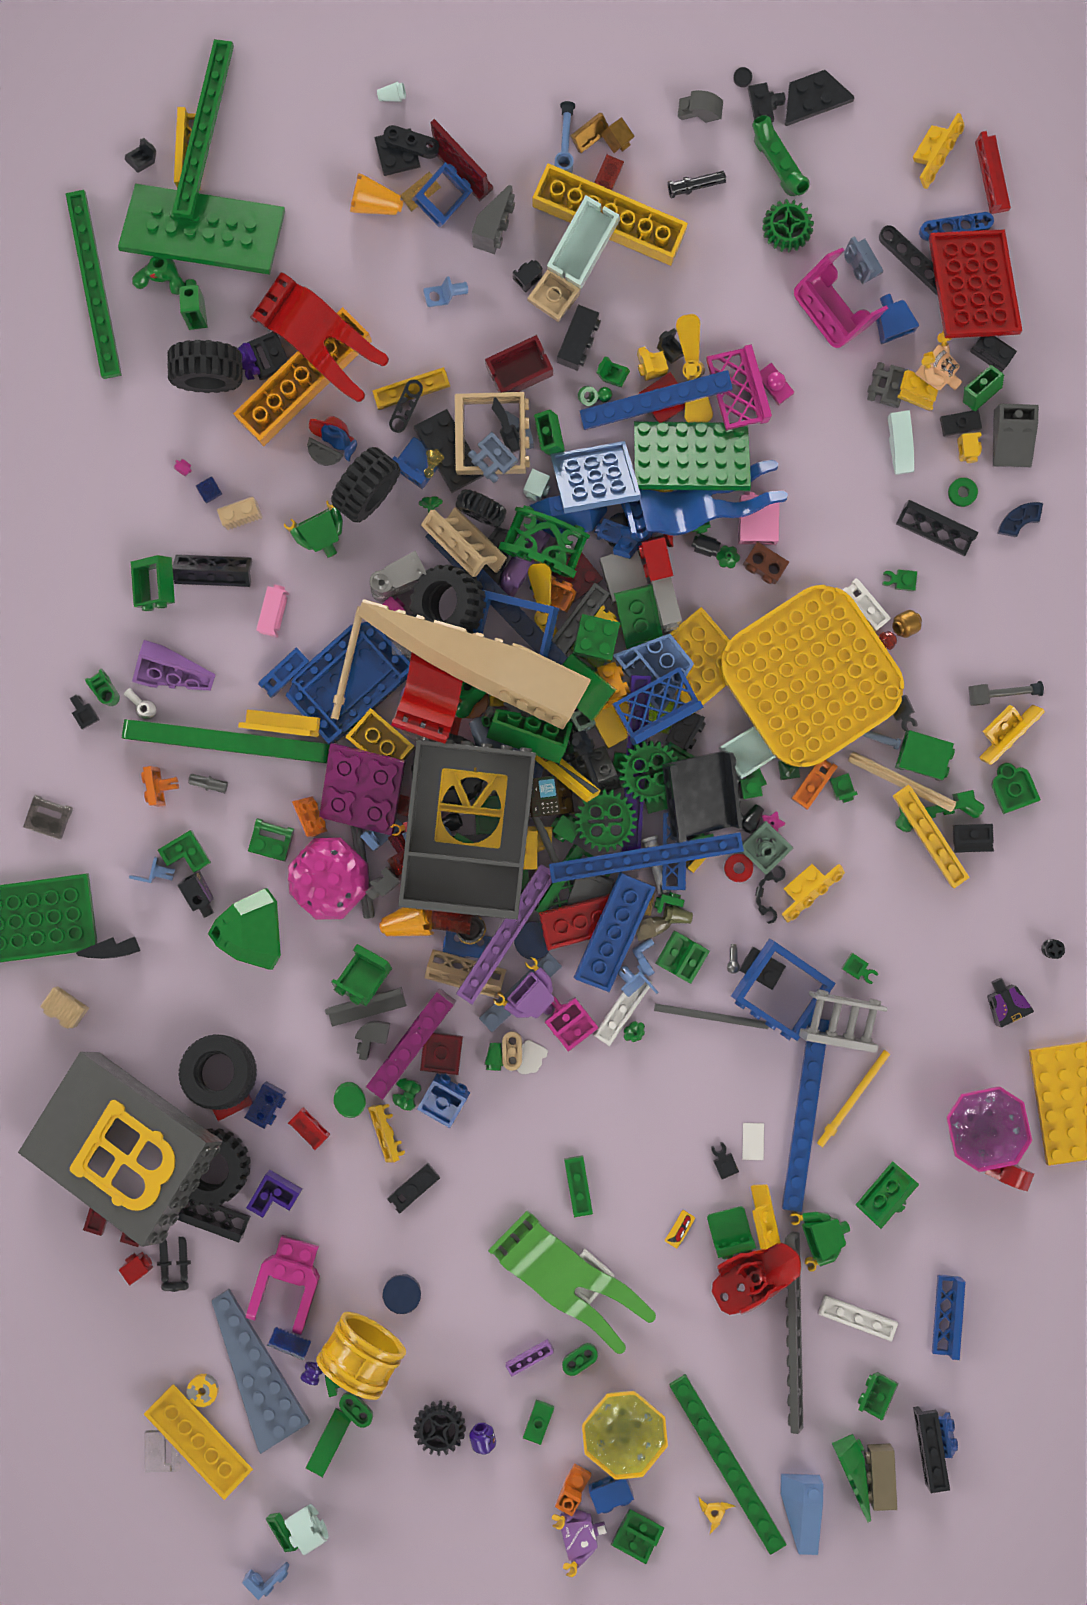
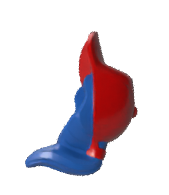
(335, 433)

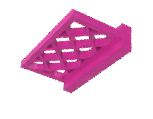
(755, 388)

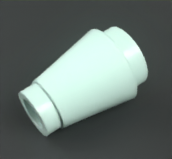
(393, 92)

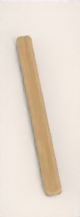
(901, 781)

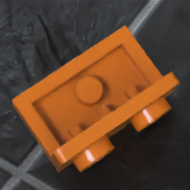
(561, 594)

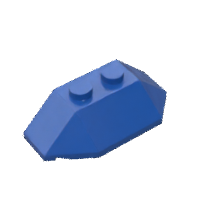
(553, 507)

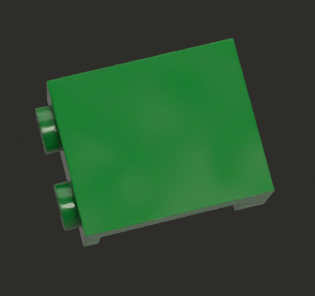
(925, 755)
(362, 976)

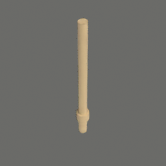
(339, 698)

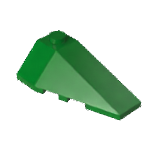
(853, 1463)

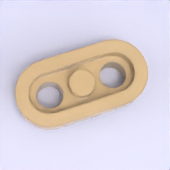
(512, 1050)

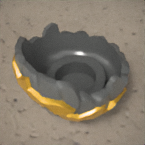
(477, 931)

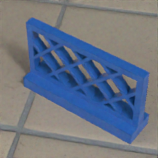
(661, 722)

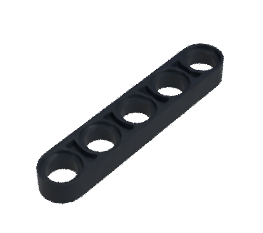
(906, 257)

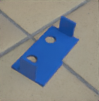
(462, 950)

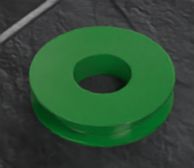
(960, 501)

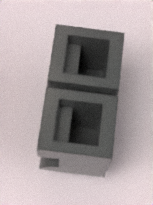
(385, 884)

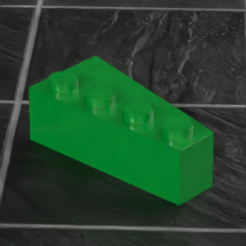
(530, 733)

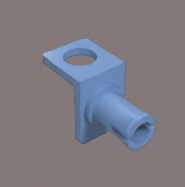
(445, 292)
(156, 871)
(633, 981)

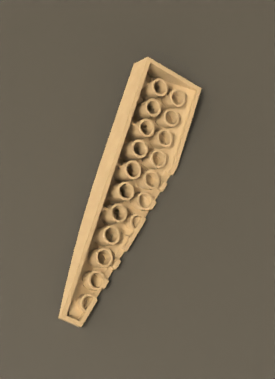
(488, 664)

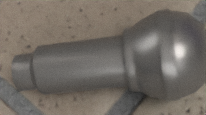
(733, 966)

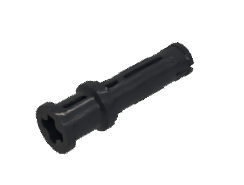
(688, 185)

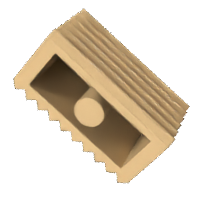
(239, 513)
(64, 1008)

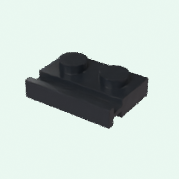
(973, 838)
(770, 973)

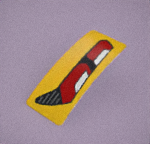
(680, 1229)

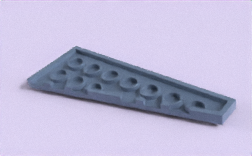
(264, 1391)

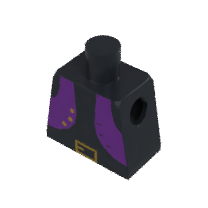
(196, 886)
(1007, 1003)

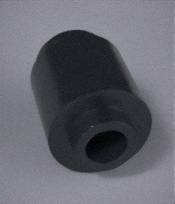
(706, 545)

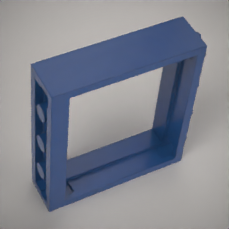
(551, 621)
(753, 973)

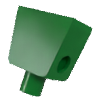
(192, 305)

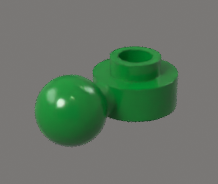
(603, 394)

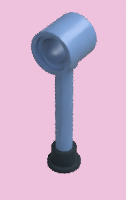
(564, 156)

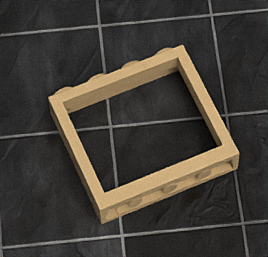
(487, 398)

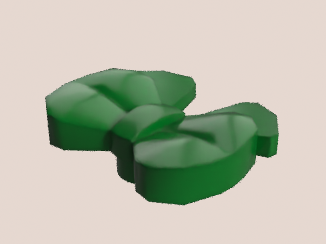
(406, 1100)

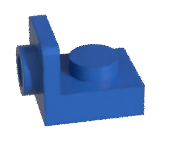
(609, 531)
(626, 545)

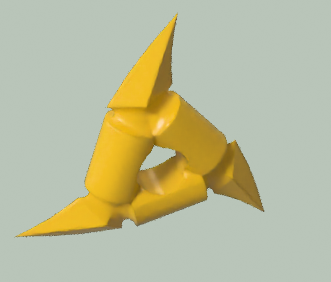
(720, 1507)

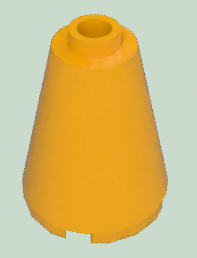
(374, 198)
(407, 923)

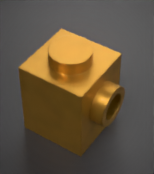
(618, 135)

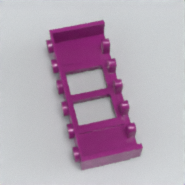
(411, 1044)

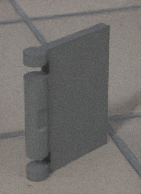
(590, 888)

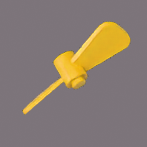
(689, 335)
(541, 584)

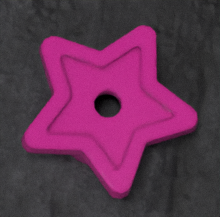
(773, 818)

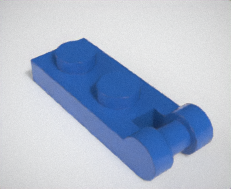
(284, 672)

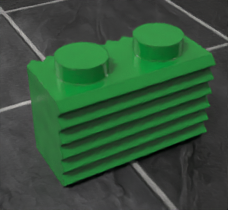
(983, 387)
(549, 432)

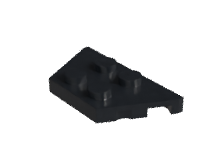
(814, 96)

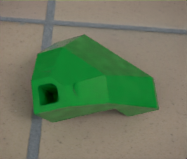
(250, 930)

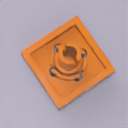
(156, 786)

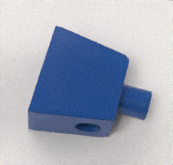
(896, 320)

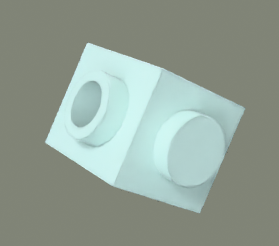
(537, 486)

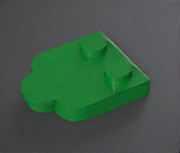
(1014, 788)

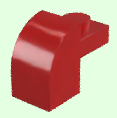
(1013, 1176)

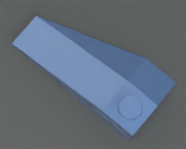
(804, 1506)

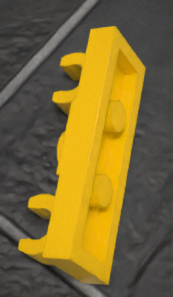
(385, 1132)

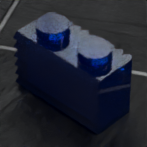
(289, 1343)

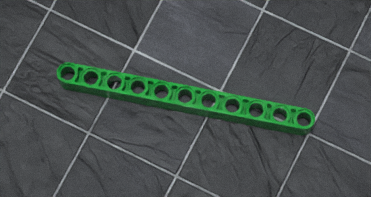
(225, 741)

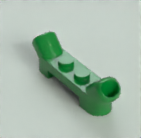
(769, 142)
(964, 801)

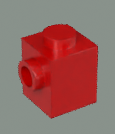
(135, 1267)

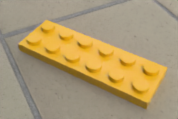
(198, 1441)

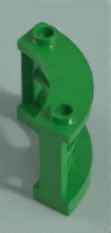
(558, 564)

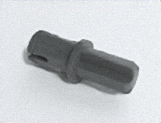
(208, 783)

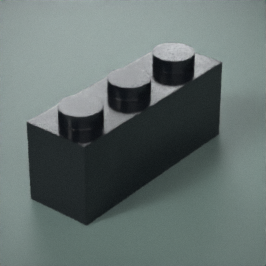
(578, 338)

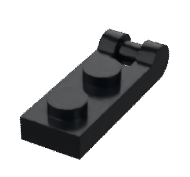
(414, 1187)

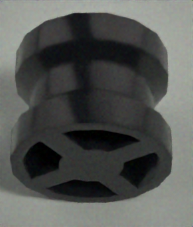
(1058, 949)

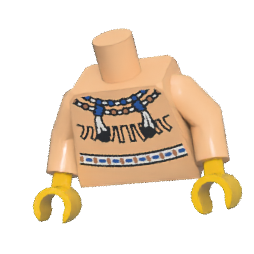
(939, 366)

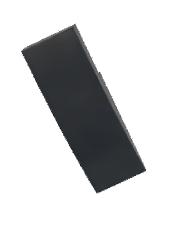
(109, 949)

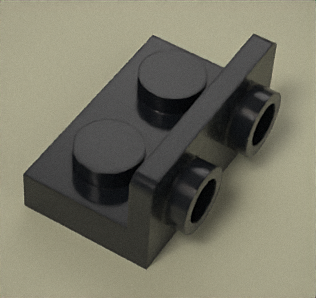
(685, 731)

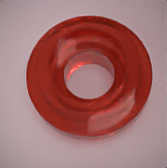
(888, 639)

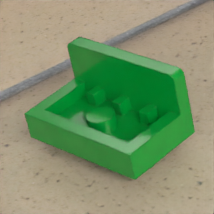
(878, 1395)

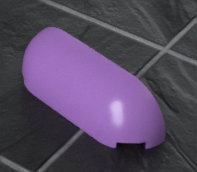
(517, 569)

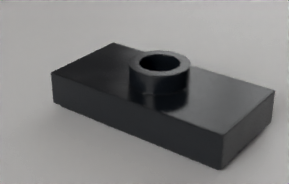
(960, 422)

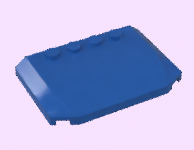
(370, 681)

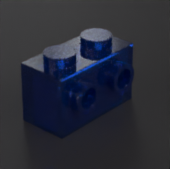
(265, 1105)

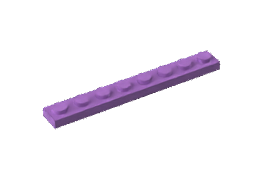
(505, 936)

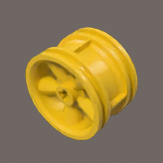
(360, 1355)

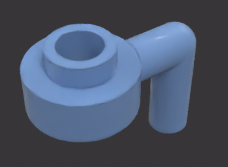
(644, 966)

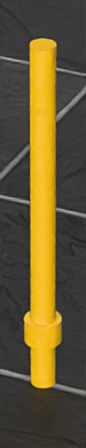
(831, 1129)

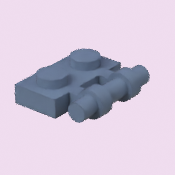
(497, 453)

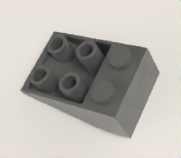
(493, 221)
(1014, 434)

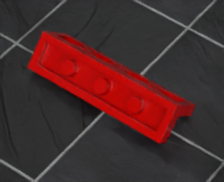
(992, 173)

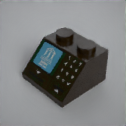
(550, 797)

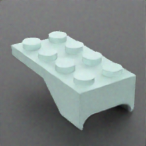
(750, 752)

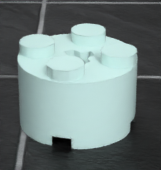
(306, 1529)

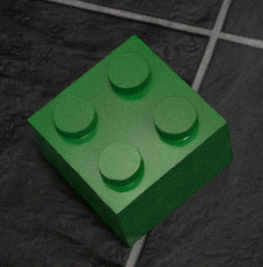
(596, 638)

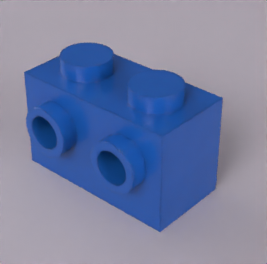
(610, 1493)

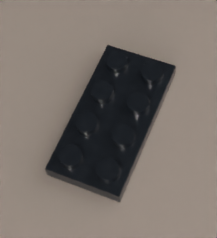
(439, 434)

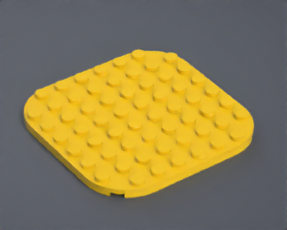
(812, 676)

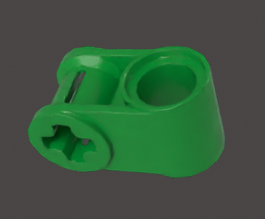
(101, 685)

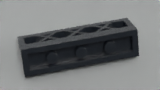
(940, 521)
(212, 573)
(211, 1224)
(931, 1450)

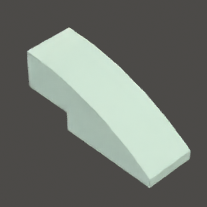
(901, 442)

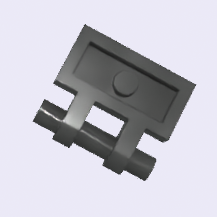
(892, 385)

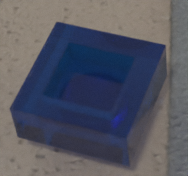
(209, 489)

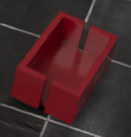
(519, 366)

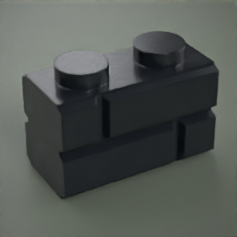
(993, 351)

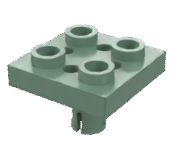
(770, 852)

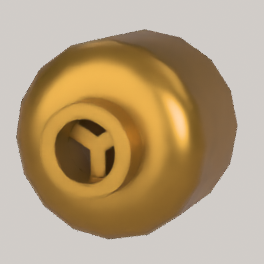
(907, 623)

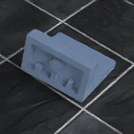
(862, 260)

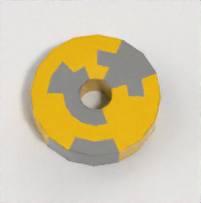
(198, 1398)

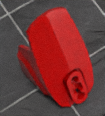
(761, 1272)

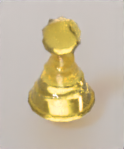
(433, 460)

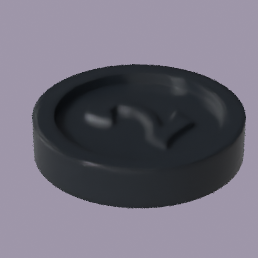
(742, 77)

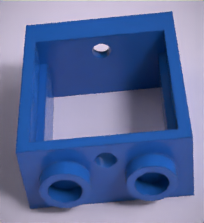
(429, 208)

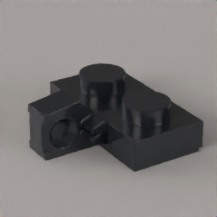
(763, 101)

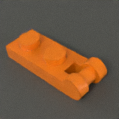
(813, 784)

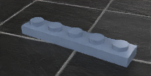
(497, 1014)

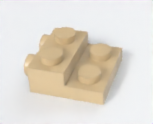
(554, 295)

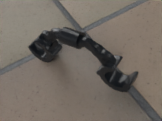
(759, 893)

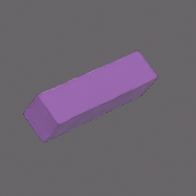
(529, 1357)

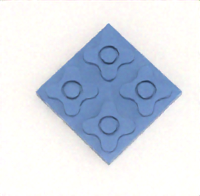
(595, 477)

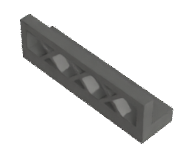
(378, 1004)

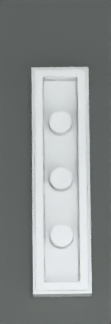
(620, 1014)
(858, 1318)

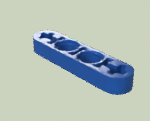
(955, 223)

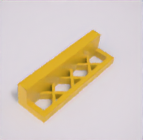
(181, 141)
(281, 723)

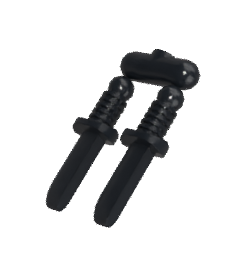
(183, 1262)

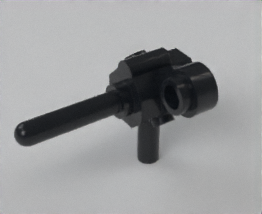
(582, 749)

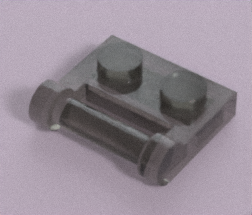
(45, 823)

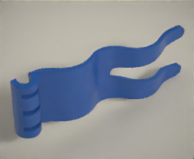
(687, 510)

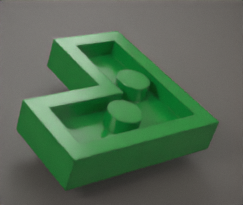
(187, 847)

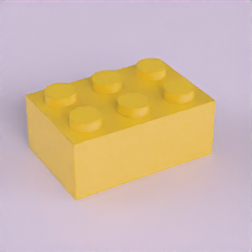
(379, 737)

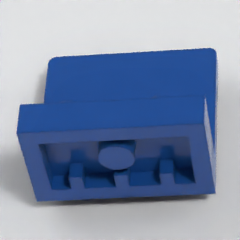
(414, 462)

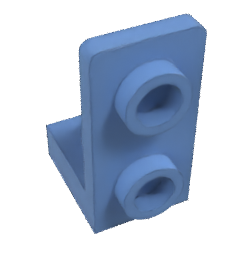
(376, 839)
(255, 1584)

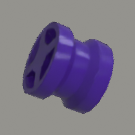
(311, 1373)

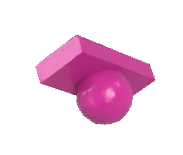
(775, 384)

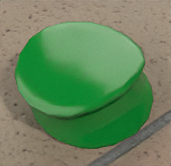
(349, 1100)

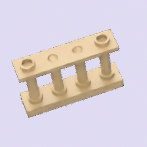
(463, 541)

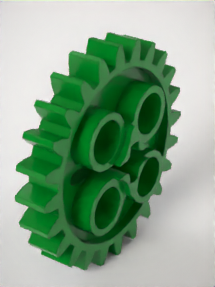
(645, 754)
(606, 838)

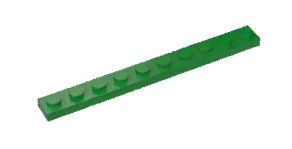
(202, 129)
(93, 284)
(728, 1464)

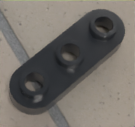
(418, 147)

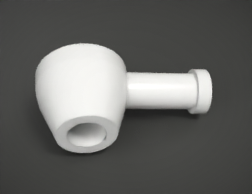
(151, 708)

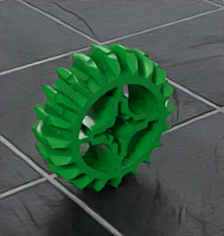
(773, 228)

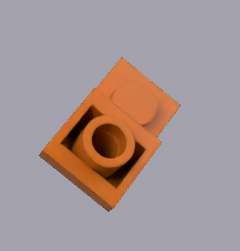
(572, 1488)

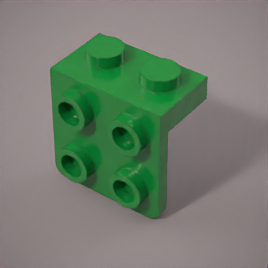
(730, 1232)

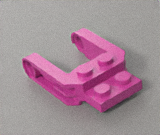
(293, 1265)

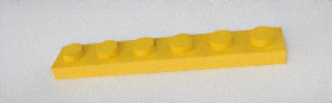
(930, 836)

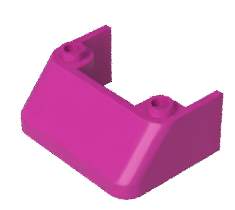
(828, 308)

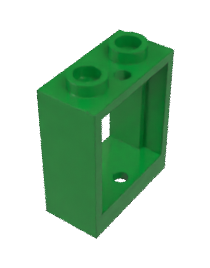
(141, 583)

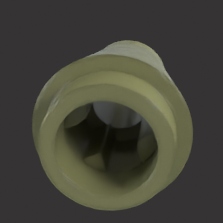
(674, 914)

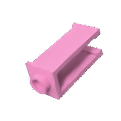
(272, 610)

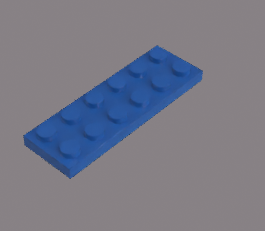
(614, 932)

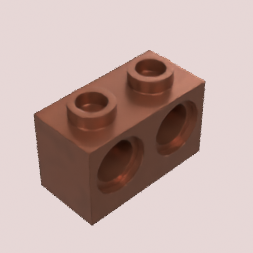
(768, 558)

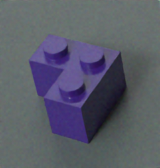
(276, 1189)

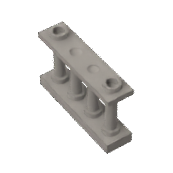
(847, 1039)

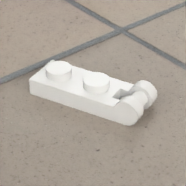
(868, 605)

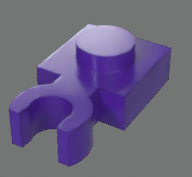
(248, 360)

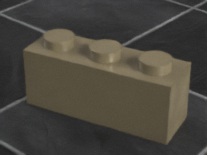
(881, 1476)

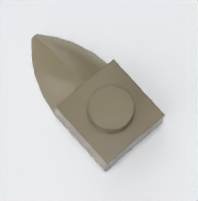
(651, 927)

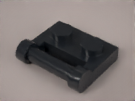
(274, 353)

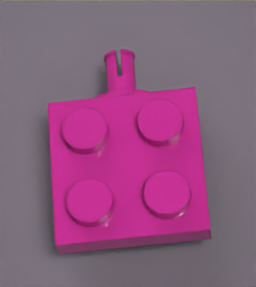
(570, 1023)

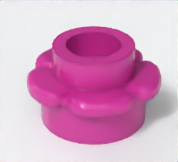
(182, 467)

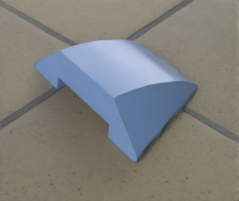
(656, 660)

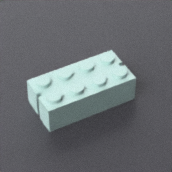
(583, 242)

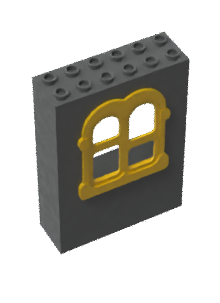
(76, 1126)

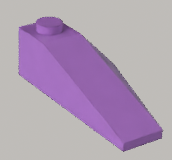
(165, 667)

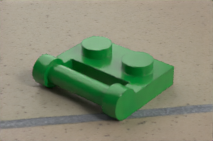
(269, 846)

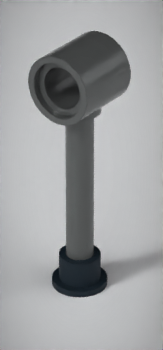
(981, 694)

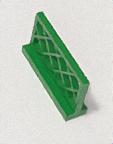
(554, 889)

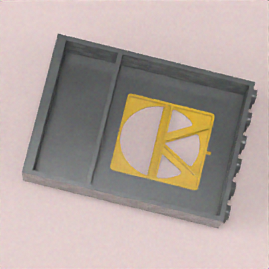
(458, 875)

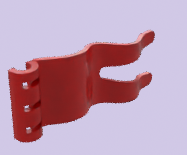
(306, 324)
(428, 698)

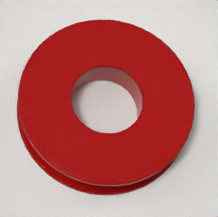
(731, 874)

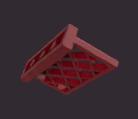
(466, 167)

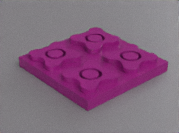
(362, 789)

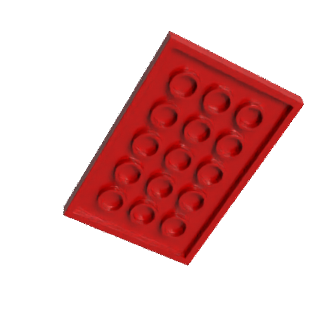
(975, 284)

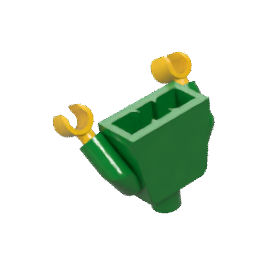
(319, 531)
(823, 1237)

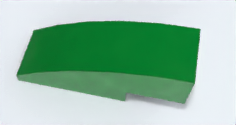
(328, 1443)

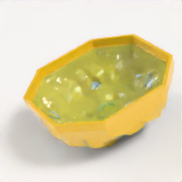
(624, 1435)

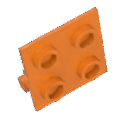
(309, 816)

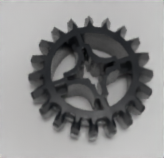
(481, 508)
(446, 1442)

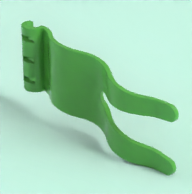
(557, 1271)

